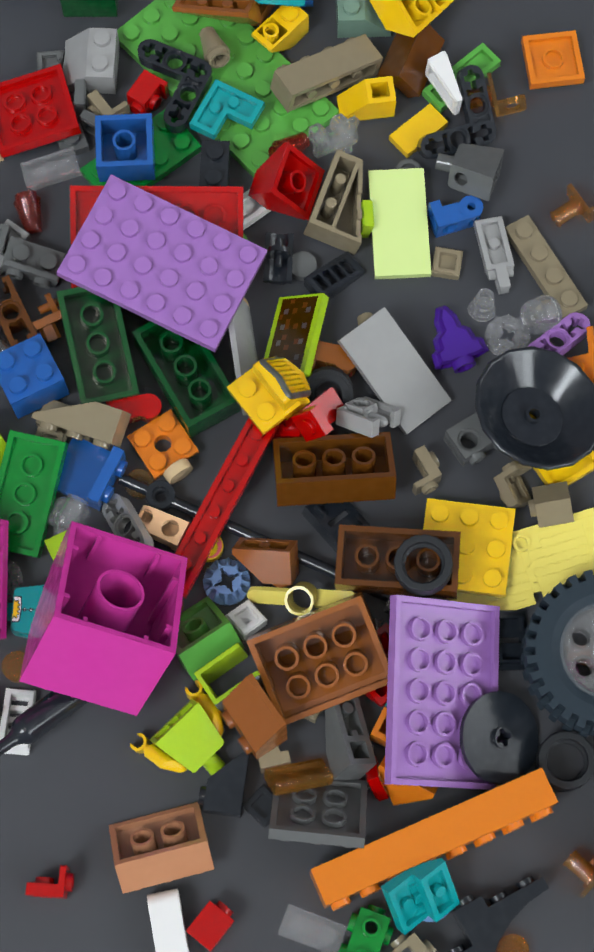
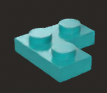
(223, 103)

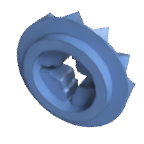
(222, 594)

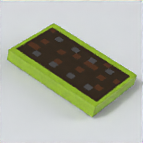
(297, 329)

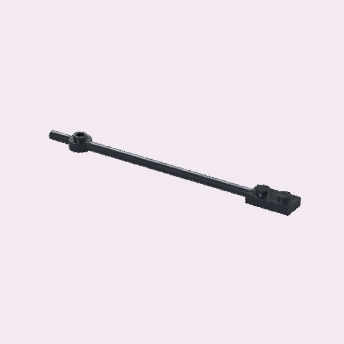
(163, 487)

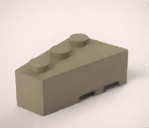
(338, 205)

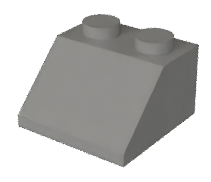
(93, 57)

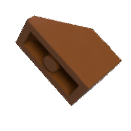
(269, 559)

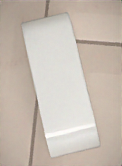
(167, 921)

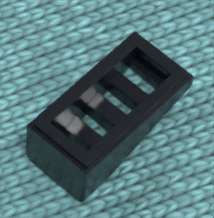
(311, 281)

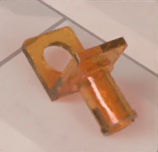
(499, 105)
(571, 208)
(583, 871)

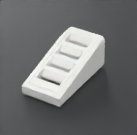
(443, 80)
(6, 720)

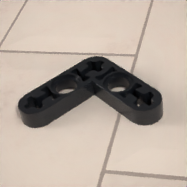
(187, 80)
(473, 120)

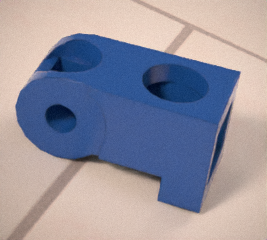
(454, 216)

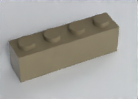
(325, 72)

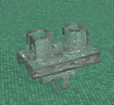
(339, 135)

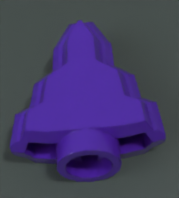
(455, 343)

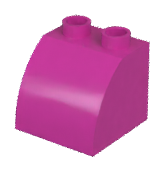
(105, 620)

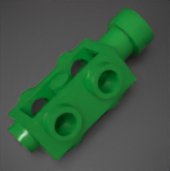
(361, 940)

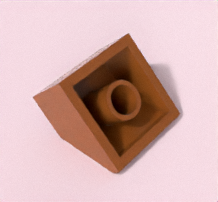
(254, 718)

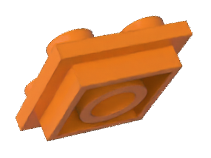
(162, 428)

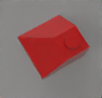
(287, 182)

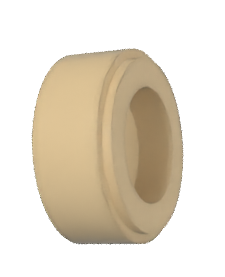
(178, 471)

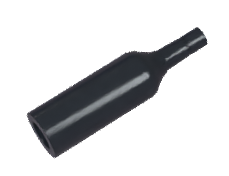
(40, 719)

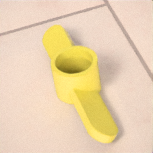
(284, 596)

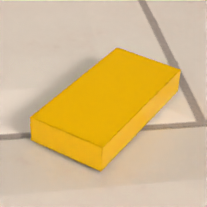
(423, 123)

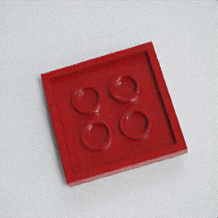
(35, 111)

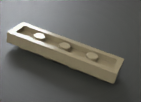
(544, 265)

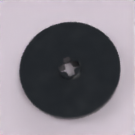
(483, 722)

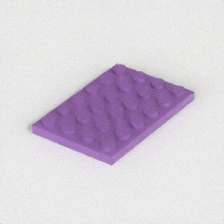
(162, 263)
(437, 666)

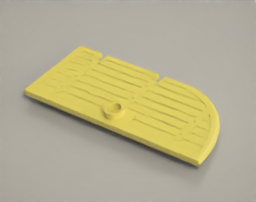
(542, 560)

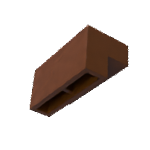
(408, 60)

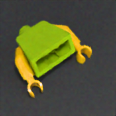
(188, 737)

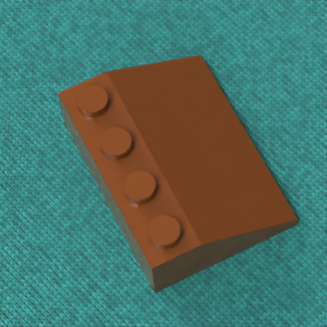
(320, 658)

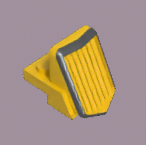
(271, 392)

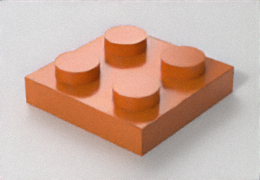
(552, 59)

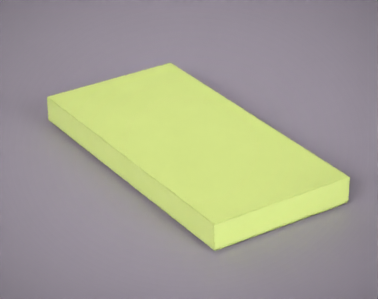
(400, 223)

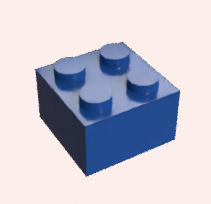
(125, 147)
(30, 376)

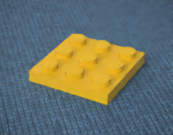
(483, 542)

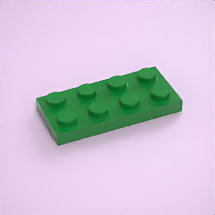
(170, 153)
(29, 489)

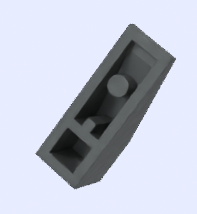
(348, 741)

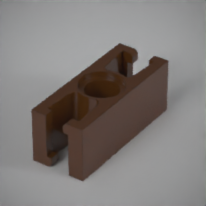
(11, 305)

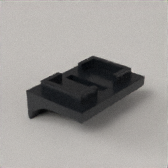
(321, 514)
(511, 626)

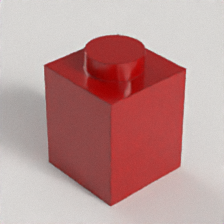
(211, 924)

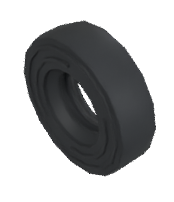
(332, 375)

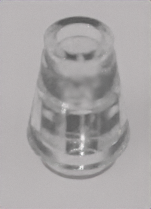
(482, 306)

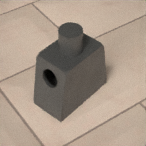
(472, 169)

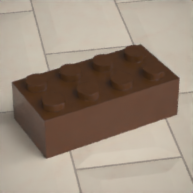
(334, 469)
(368, 556)

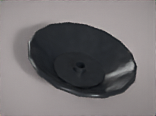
(546, 387)

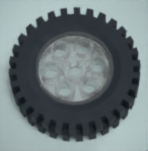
(552, 654)

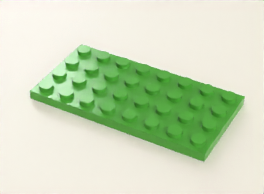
(248, 70)

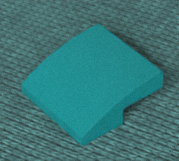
(420, 893)

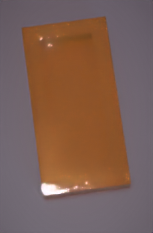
(298, 776)

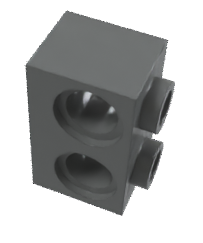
(468, 429)

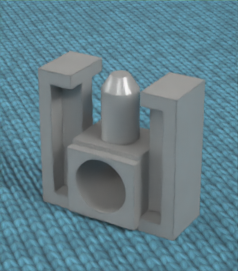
(367, 415)

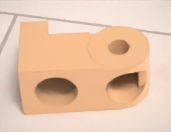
(164, 526)

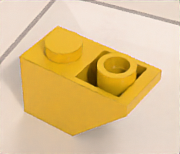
(282, 29)
(369, 99)

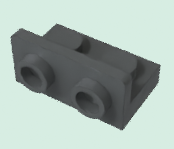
(32, 262)

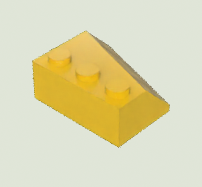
(408, 16)

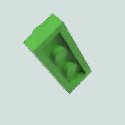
(481, 57)

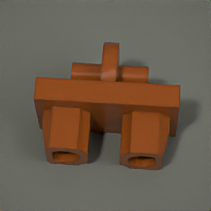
(46, 325)

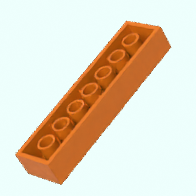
(434, 837)

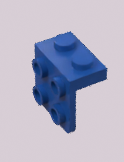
(91, 472)

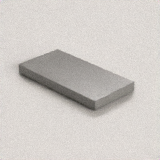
(394, 369)

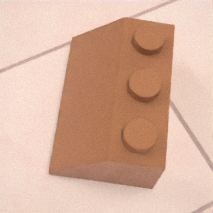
(160, 847)

